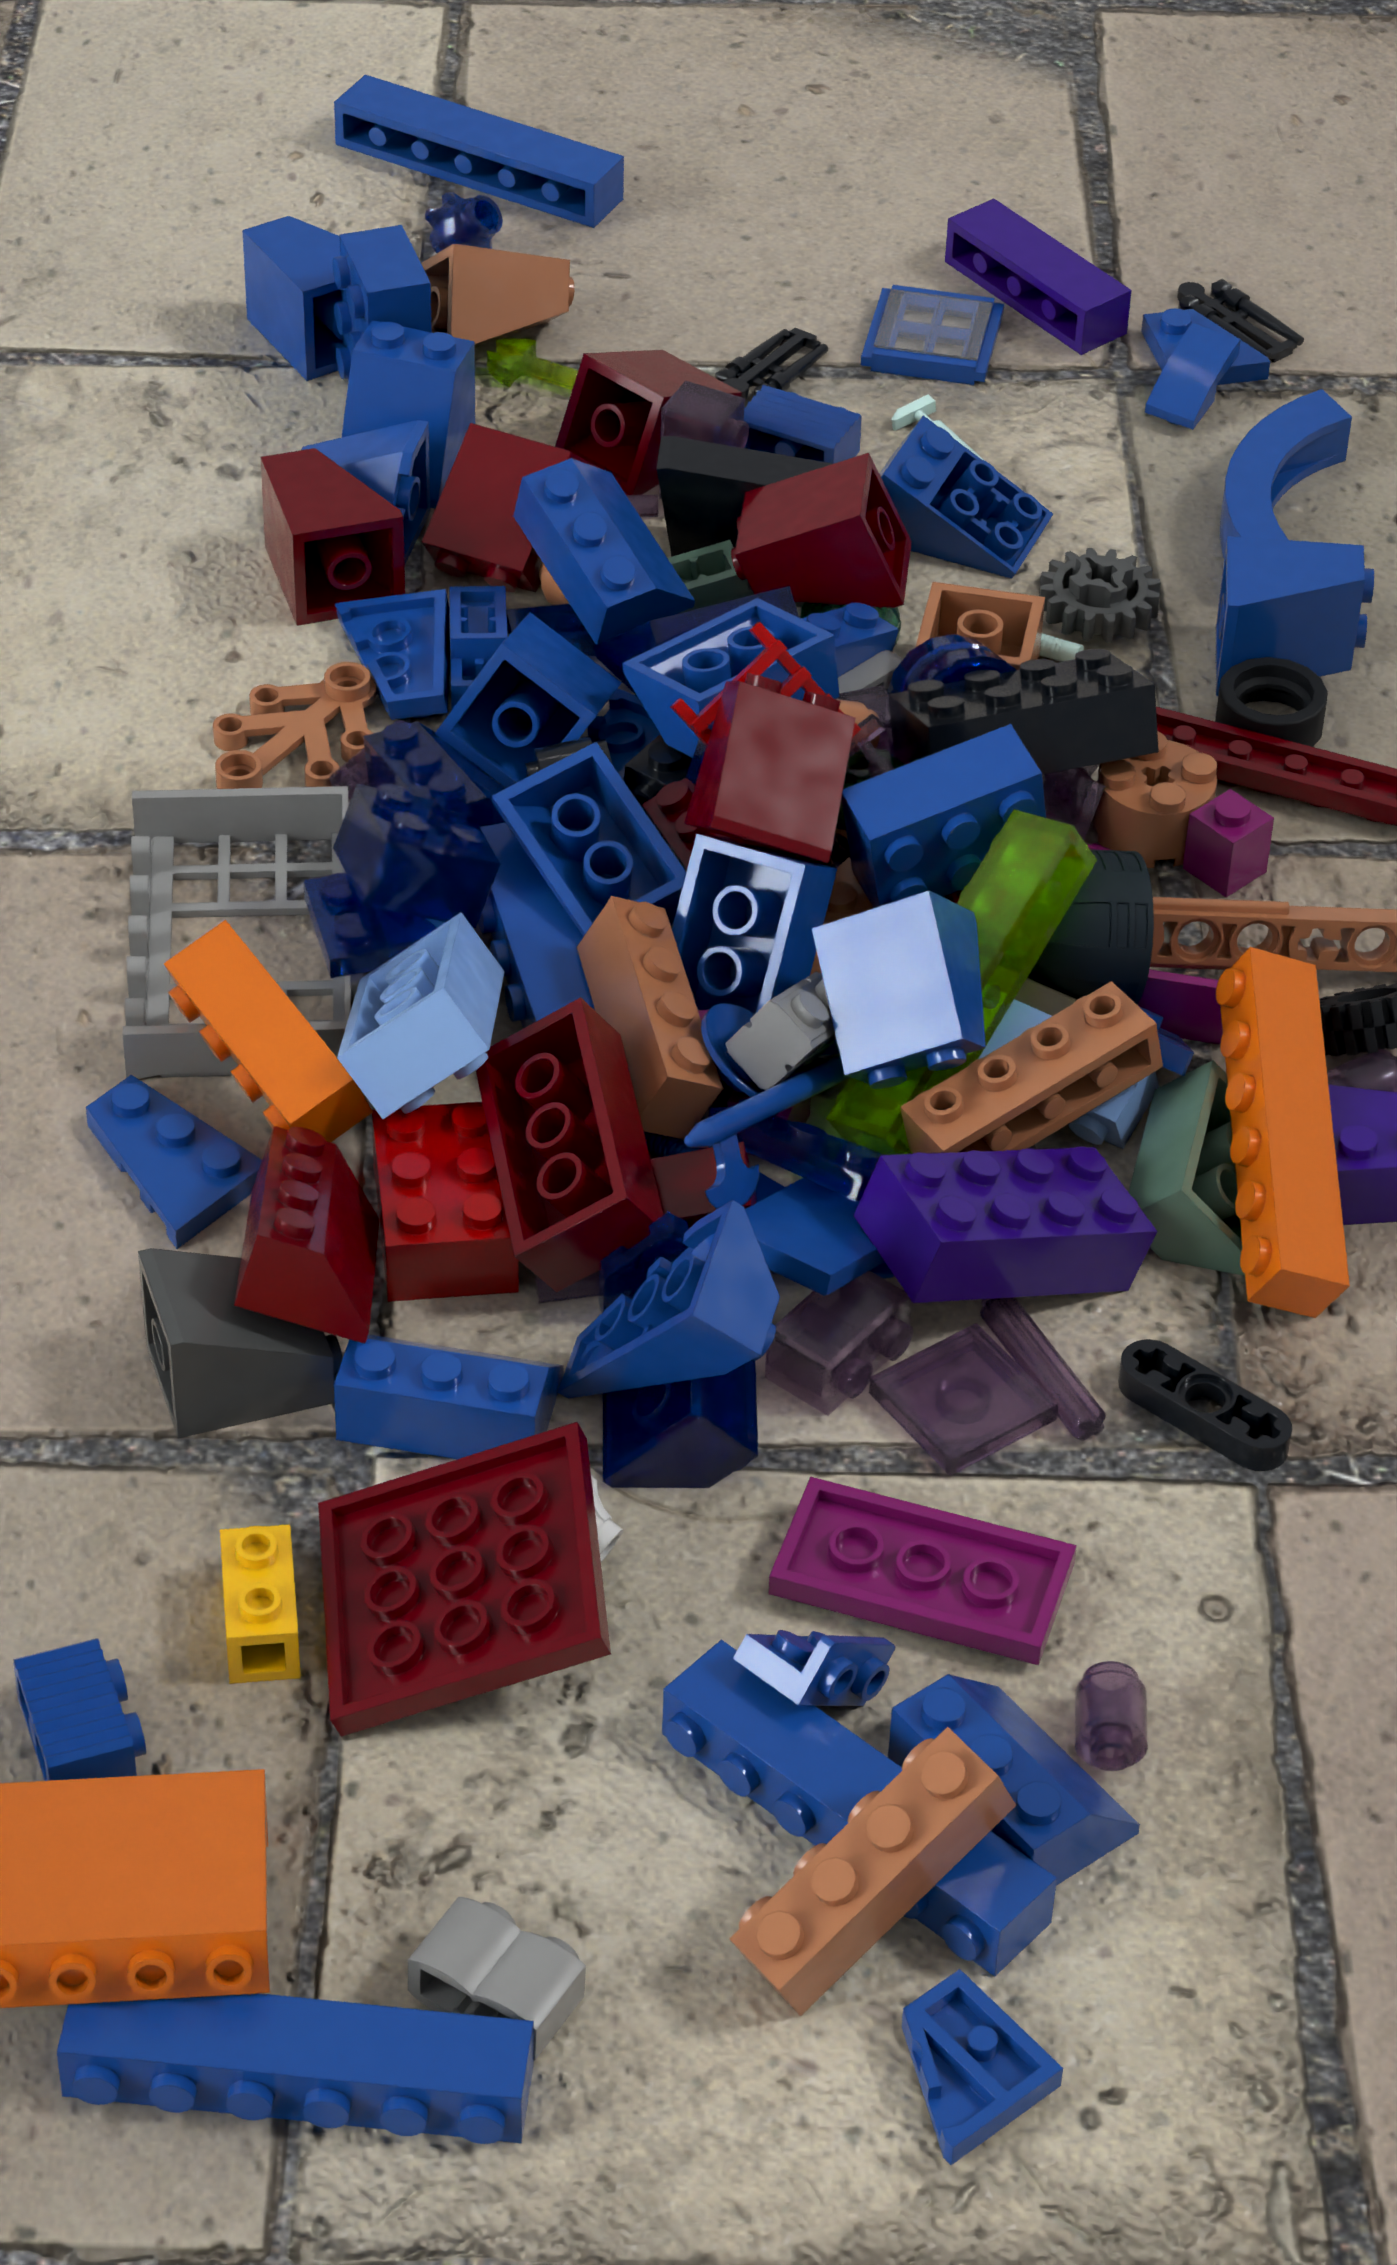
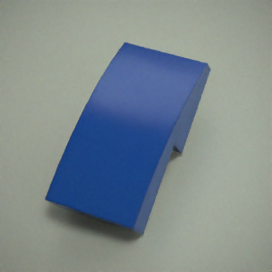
(1192, 375)

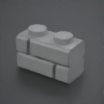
(785, 1034)

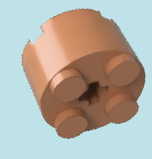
(1151, 800)

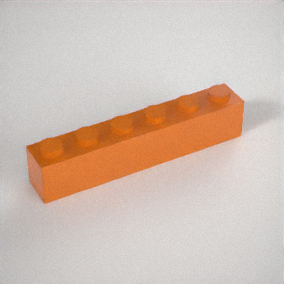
(1282, 1134)

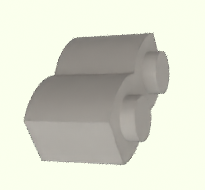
(489, 1967)

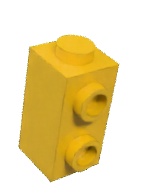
(260, 1604)

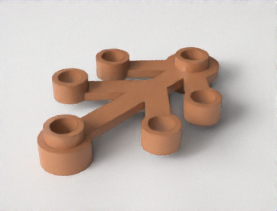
(344, 690)

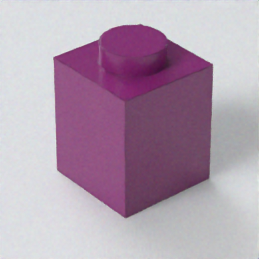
(1228, 843)

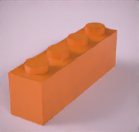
(265, 1036)

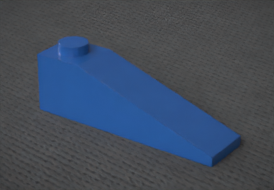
(687, 1317)

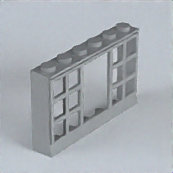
(223, 817)

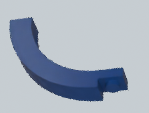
(1275, 457)

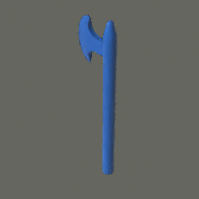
(733, 1177)

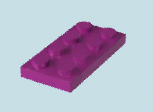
(923, 1570)

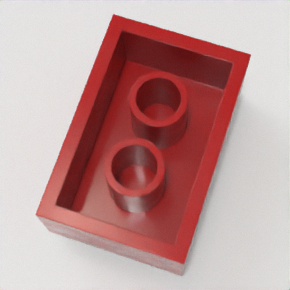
(441, 1205)

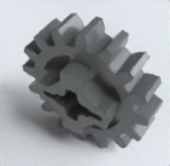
(1100, 595)

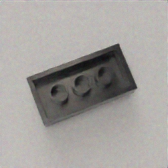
(1062, 711)

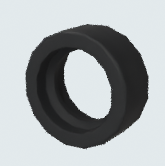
(1275, 682)

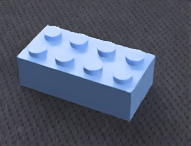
(422, 1018)

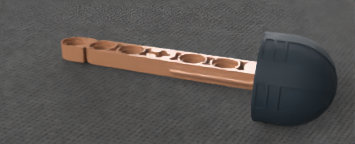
(1119, 932)

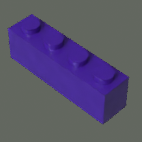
(1038, 276)

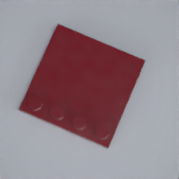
(461, 1579)

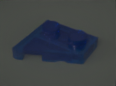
(355, 935)

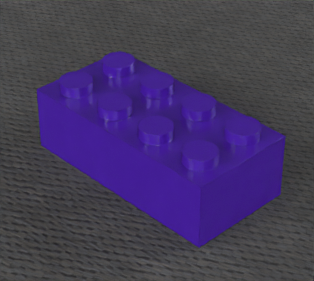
(1004, 1224)

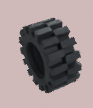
(1360, 1020)

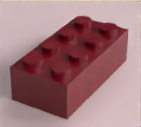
(568, 1144)

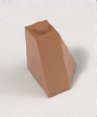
(495, 292)

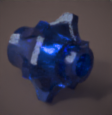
(464, 222)

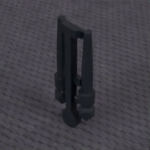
(1193, 296)
(751, 368)

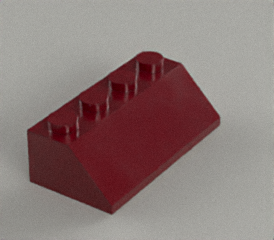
(309, 1238)

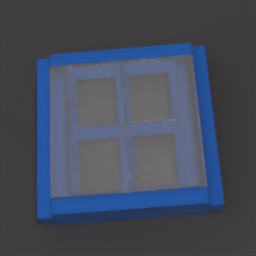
(932, 334)

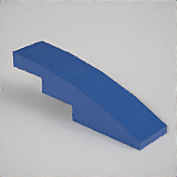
(476, 632)

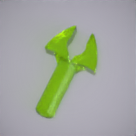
(518, 359)

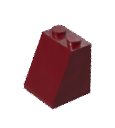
(617, 412)
(474, 515)
(328, 535)
(825, 537)
(774, 769)

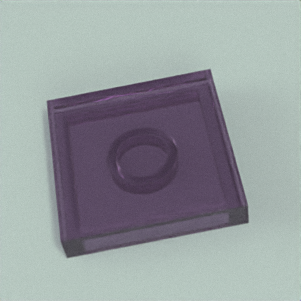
(963, 1399)

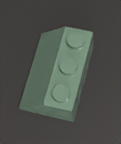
(1187, 1173)

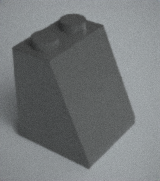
(222, 1360)

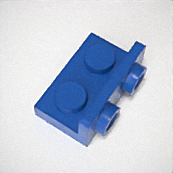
(819, 1666)

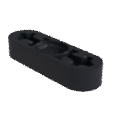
(1154, 1369)

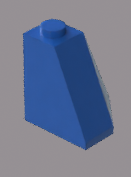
(393, 465)

